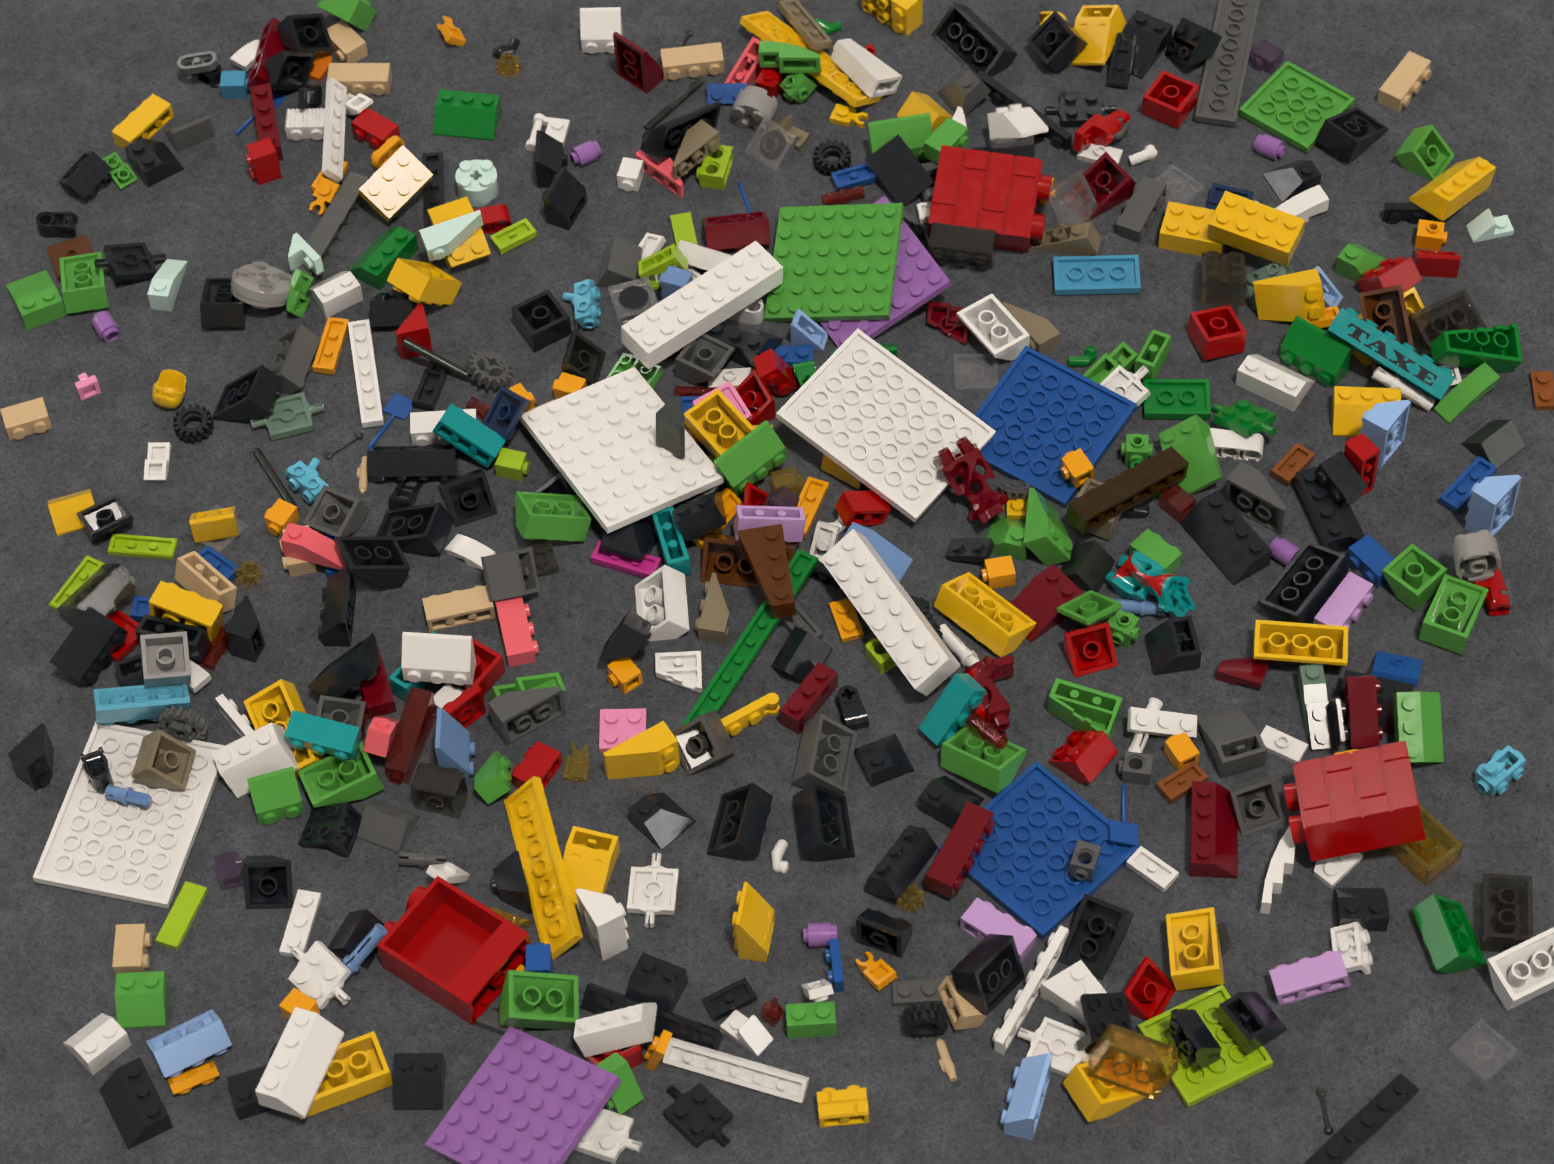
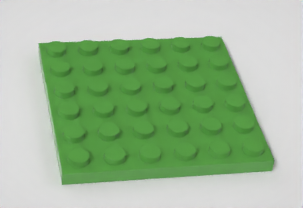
(836, 262)

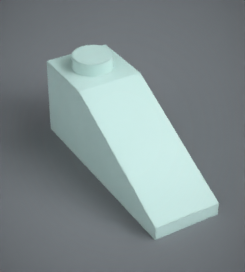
(447, 236)
(166, 285)

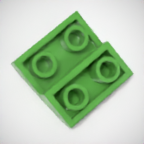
(629, 361)

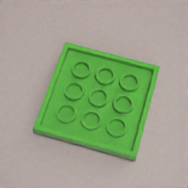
(1295, 105)

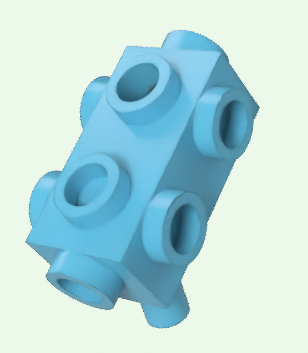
(586, 303)
(306, 479)
(1493, 776)

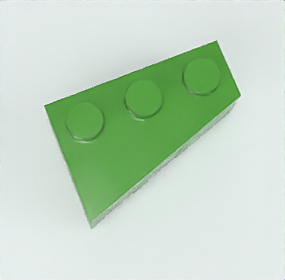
(1084, 707)

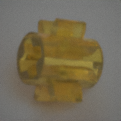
(508, 64)
(249, 567)
(911, 899)

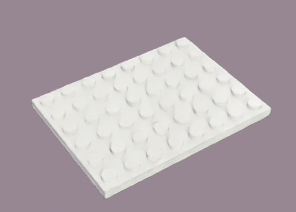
(882, 423)
(610, 454)
(131, 848)

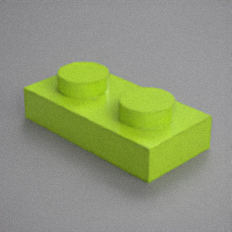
(513, 236)

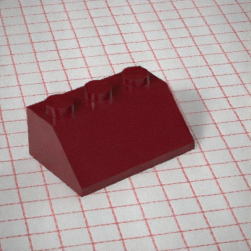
(736, 230)

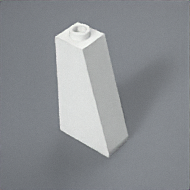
(865, 69)

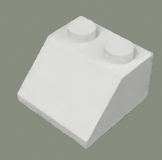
(598, 28)
(1015, 122)
(336, 293)
(98, 1043)

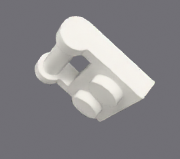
(556, 128)

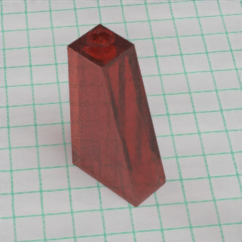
(411, 735)

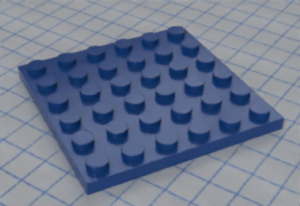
(1042, 415)
(1032, 849)

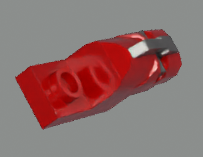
(1101, 130)
(1499, 594)

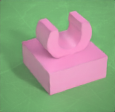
(87, 386)

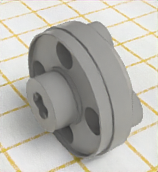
(261, 285)

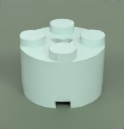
(477, 181)

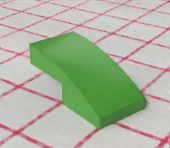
(297, 300)

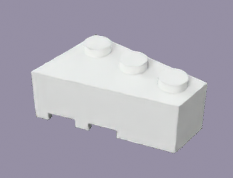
(1068, 986)

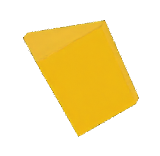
(921, 103)
(64, 511)
(214, 524)

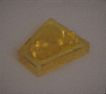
(519, 921)

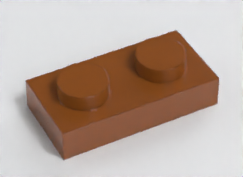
(1542, 389)
(1295, 460)
(1180, 782)

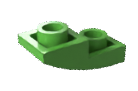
(120, 173)

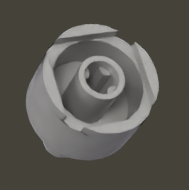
(752, 106)
(1476, 555)

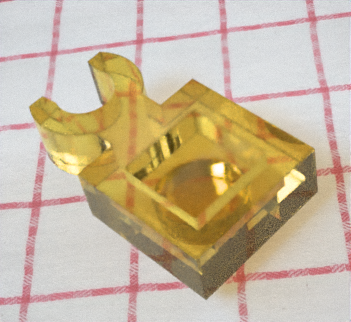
(577, 765)

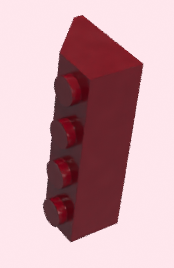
(1212, 832)

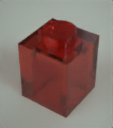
(1177, 502)

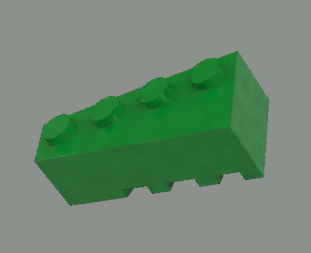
(1471, 348)

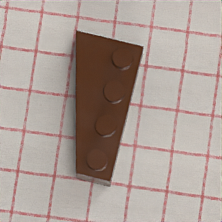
(769, 562)

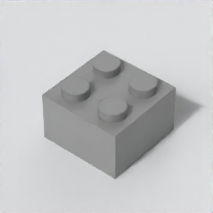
(165, 659)

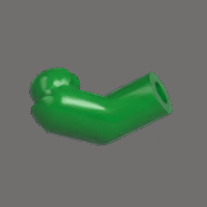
(829, 28)
(1086, 359)

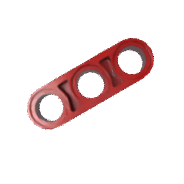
(495, 218)

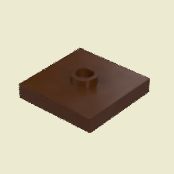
(68, 248)

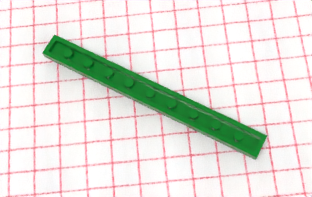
(749, 644)

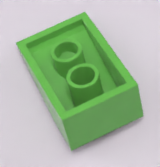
(83, 284)
(36, 299)
(1195, 444)
(1045, 531)
(1453, 614)
(340, 781)

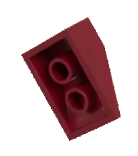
(636, 64)
(1108, 183)
(1043, 596)

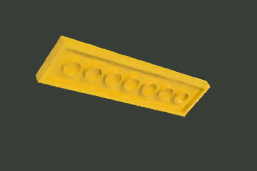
(771, 28)
(543, 867)

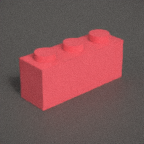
(516, 631)

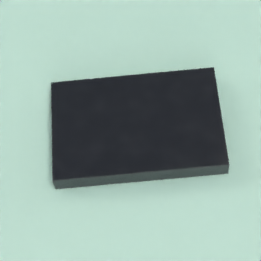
(900, 171)

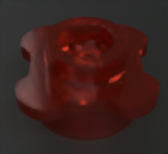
(772, 1012)

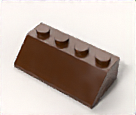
(1387, 310)
(726, 559)

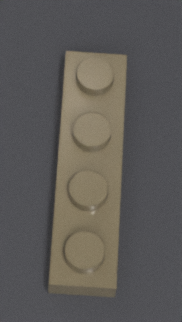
(804, 24)

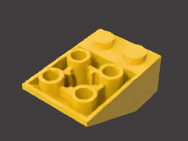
(901, 15)
(1099, 29)
(590, 859)
(752, 925)

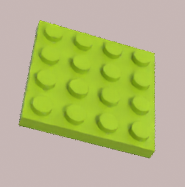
(1233, 1063)

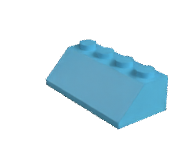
(137, 702)

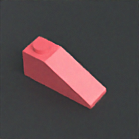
(747, 66)
(661, 172)
(311, 546)
(380, 735)

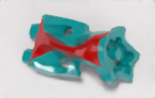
(1135, 581)

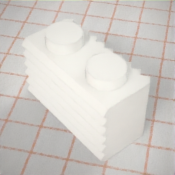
(305, 124)

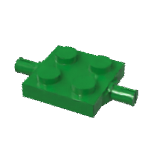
(1245, 418)

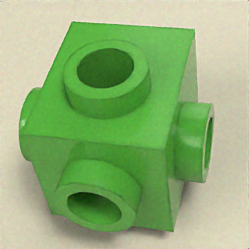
(797, 86)
(1136, 448)
(1124, 628)

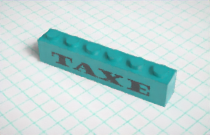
(1391, 354)

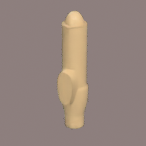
(362, 475)
(945, 1062)

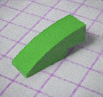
(788, 57)
(1122, 356)
(1467, 393)
(529, 682)

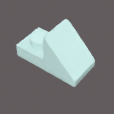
(1489, 227)
(302, 253)

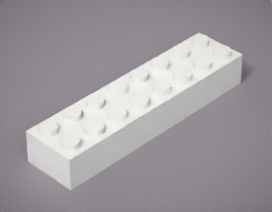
(702, 304)
(890, 612)

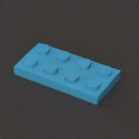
(1096, 274)

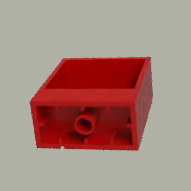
(991, 194)
(1355, 802)
(452, 949)

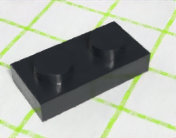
(969, 549)
(729, 998)

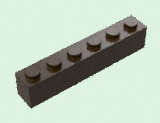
(1127, 490)

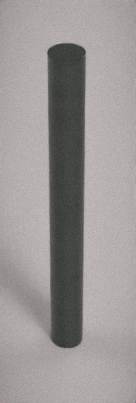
(674, 104)
(438, 360)
(273, 476)

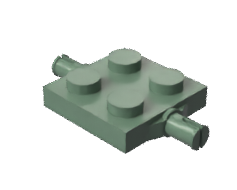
(289, 416)

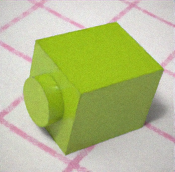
(512, 464)

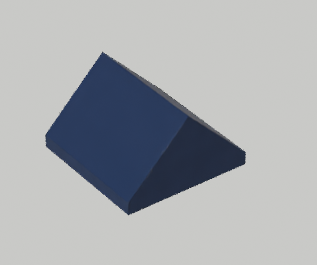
(506, 412)

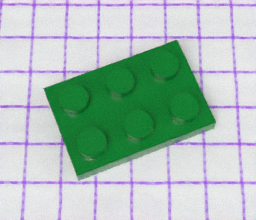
(1177, 398)

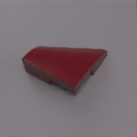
(944, 318)
(1243, 671)

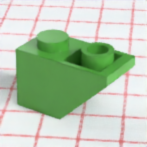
(493, 777)

